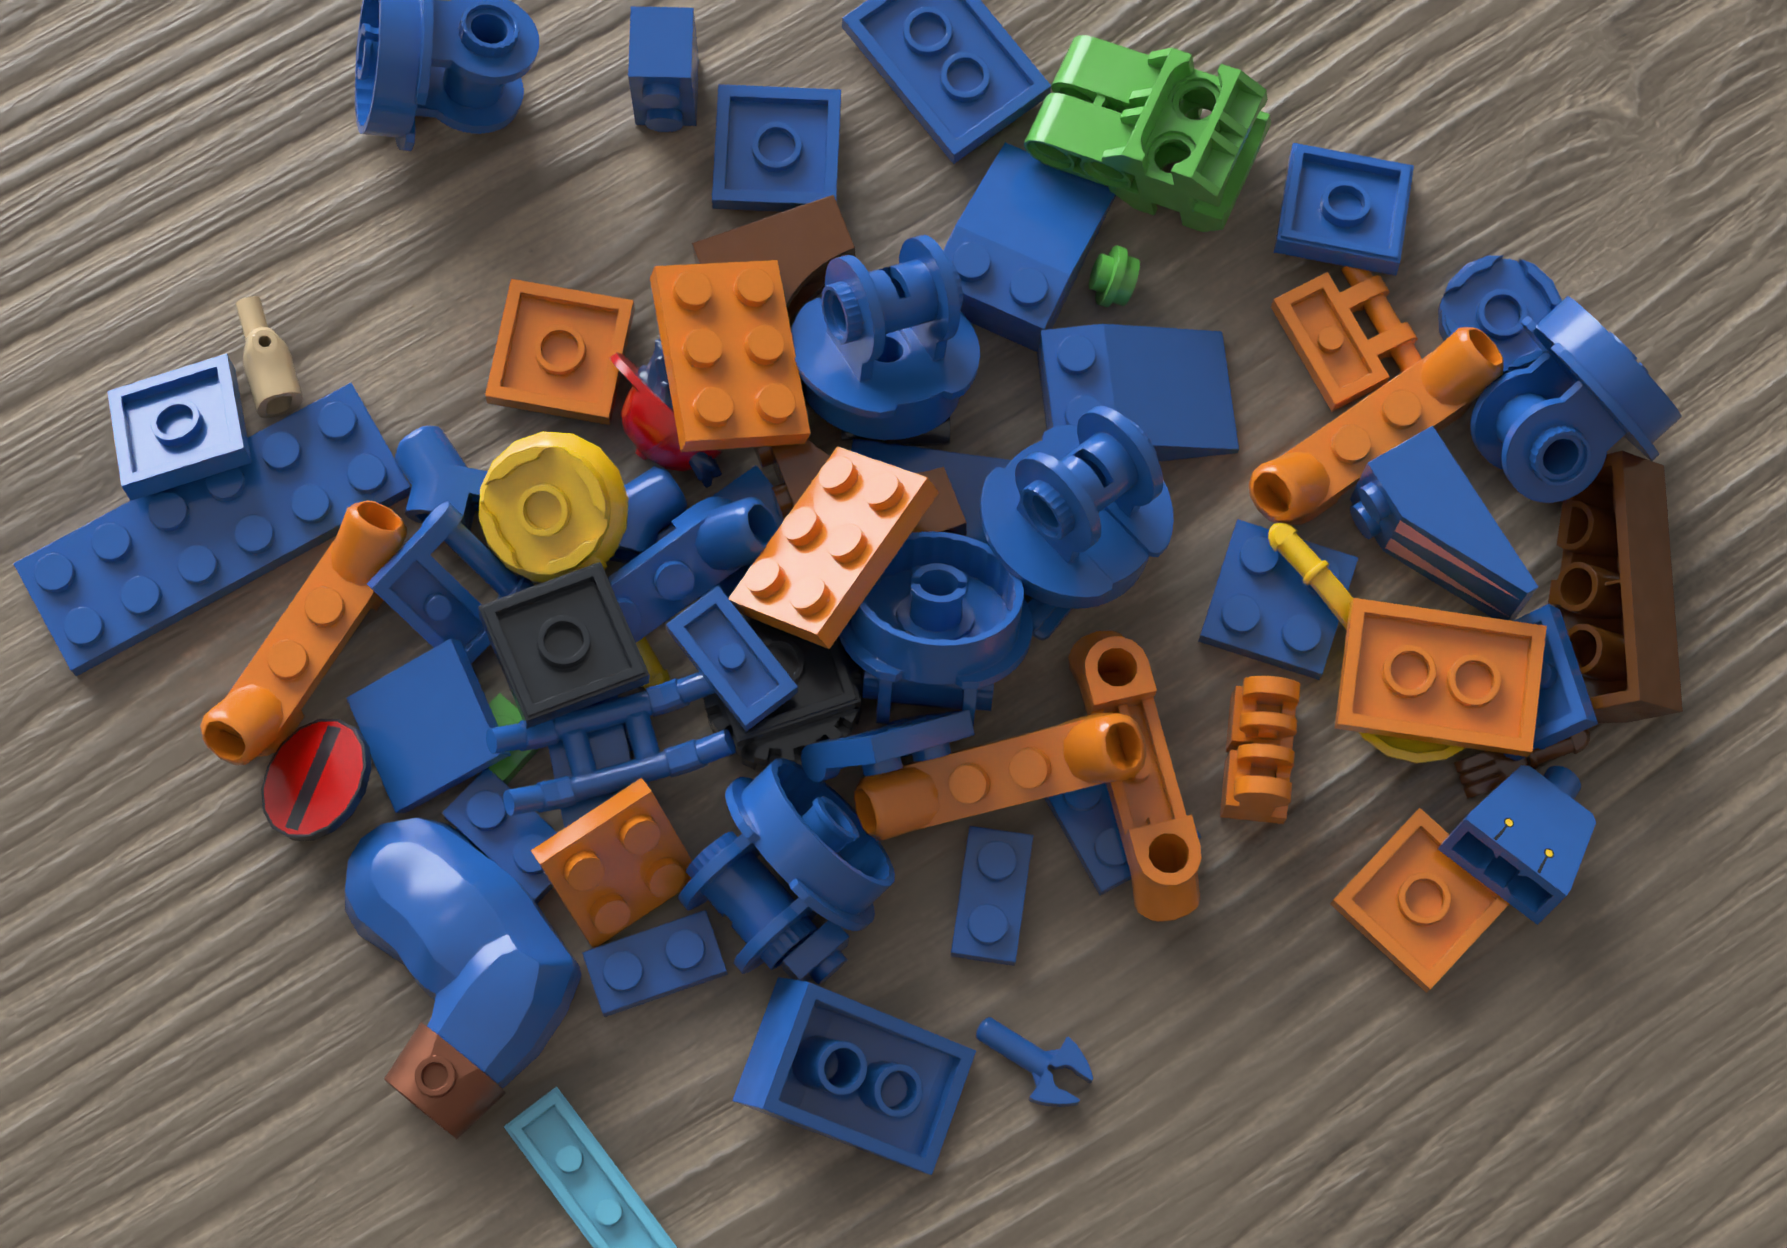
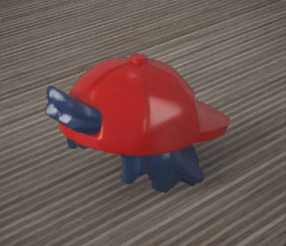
(651, 421)

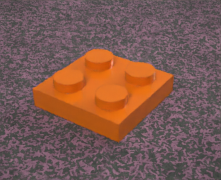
(558, 351)
(615, 863)
(1418, 902)

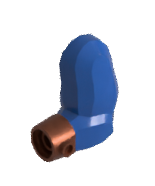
(474, 949)

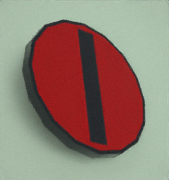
(316, 779)

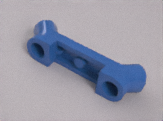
(443, 476)
(702, 551)

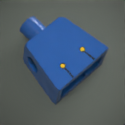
(1526, 839)

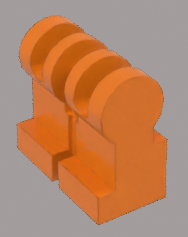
(1260, 749)

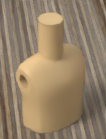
(267, 363)

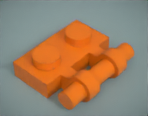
(1332, 342)

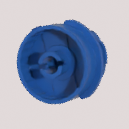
(441, 62)
(888, 344)
(1568, 407)
(1079, 511)
(939, 626)
(811, 844)

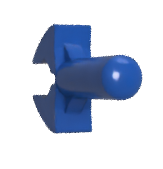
(1037, 1061)

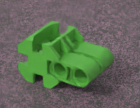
(1133, 113)

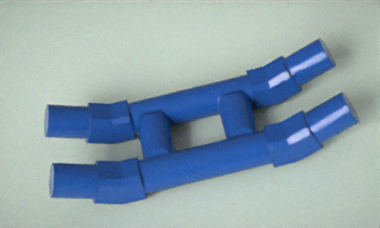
(593, 782)

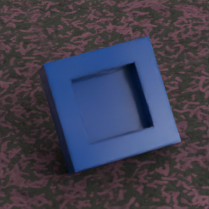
(818, 955)

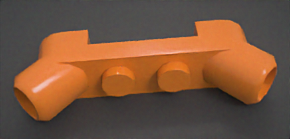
(1333, 458)
(306, 640)
(1001, 774)
(1148, 808)

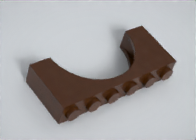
(804, 245)

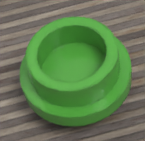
(1114, 277)

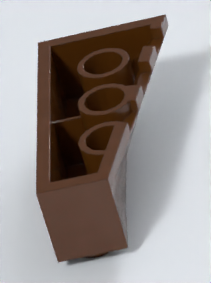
(1621, 591)

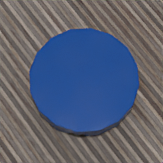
(1495, 299)

